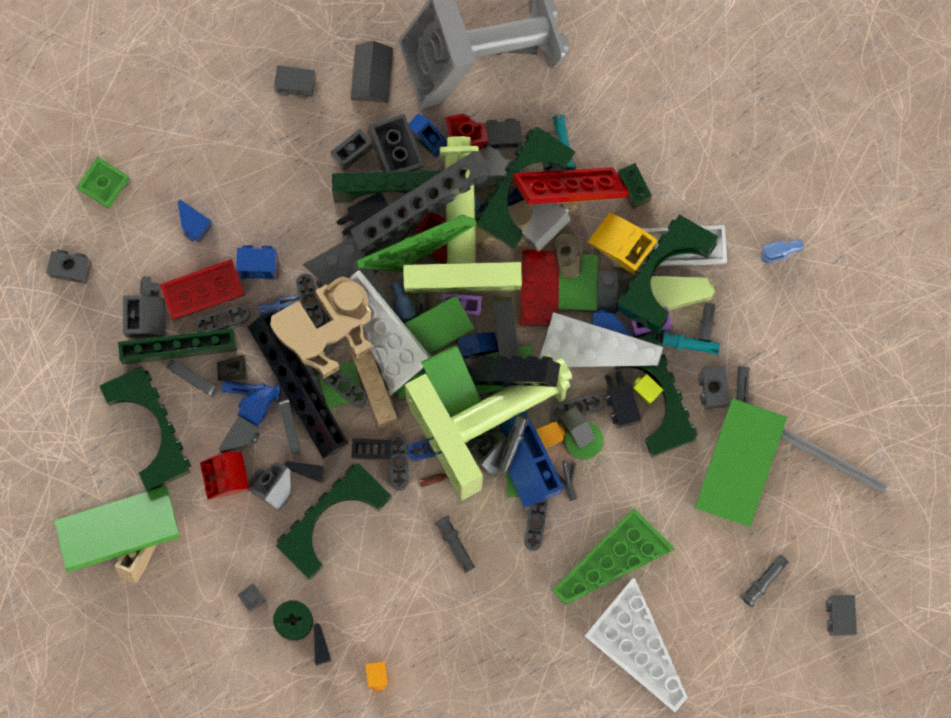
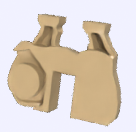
(348, 311)

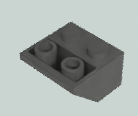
(143, 316)

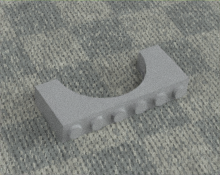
(546, 218)

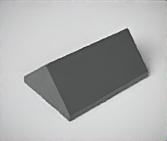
(371, 72)

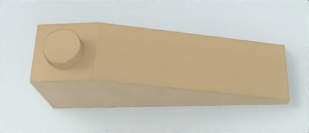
(134, 564)

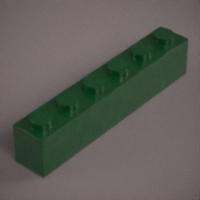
(177, 346)

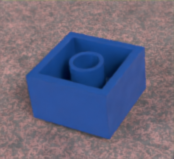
(257, 262)

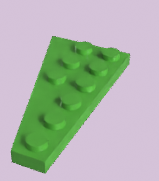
(417, 247)
(621, 551)

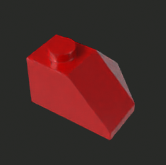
(464, 126)

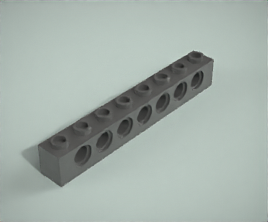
(380, 221)

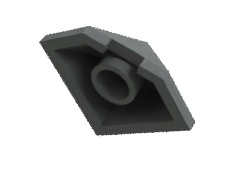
(610, 288)
(488, 450)
(272, 485)

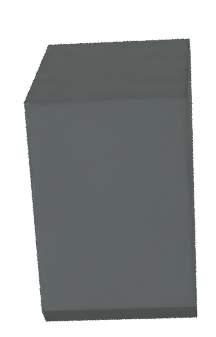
(577, 427)

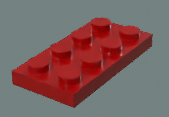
(539, 287)
(202, 289)

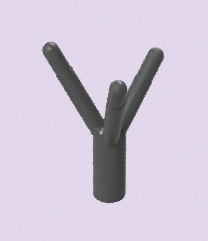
(569, 480)

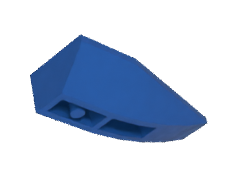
(532, 468)

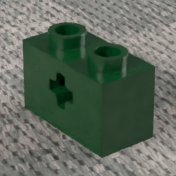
(635, 184)

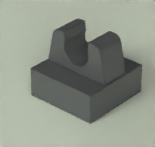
(148, 287)

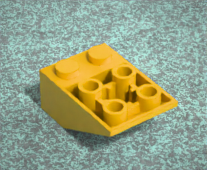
(623, 242)

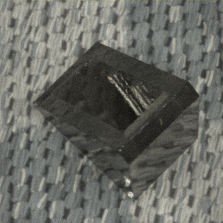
(232, 369)

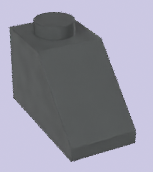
(240, 436)

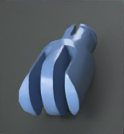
(780, 250)
(403, 304)
(277, 306)

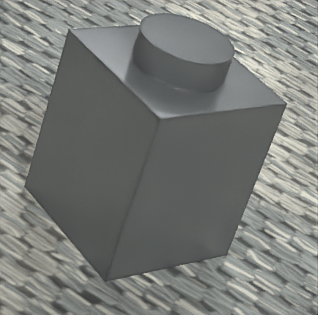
(252, 597)

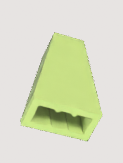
(681, 291)

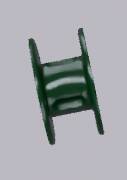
(289, 609)

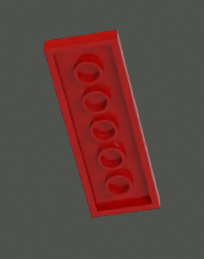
(570, 185)

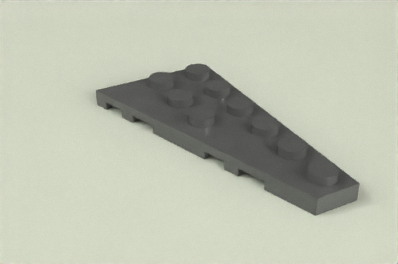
(342, 262)

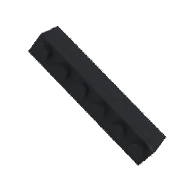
(513, 371)

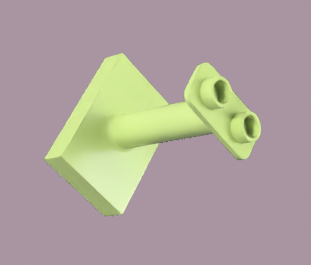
(462, 270)
(454, 432)

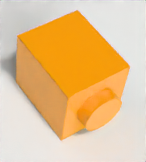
(551, 434)
(377, 676)

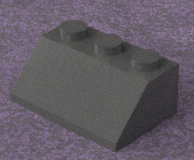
(395, 145)

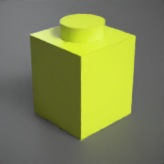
(647, 389)

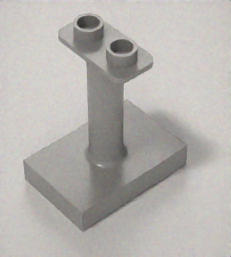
(443, 52)

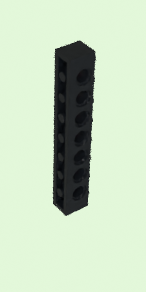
(299, 388)

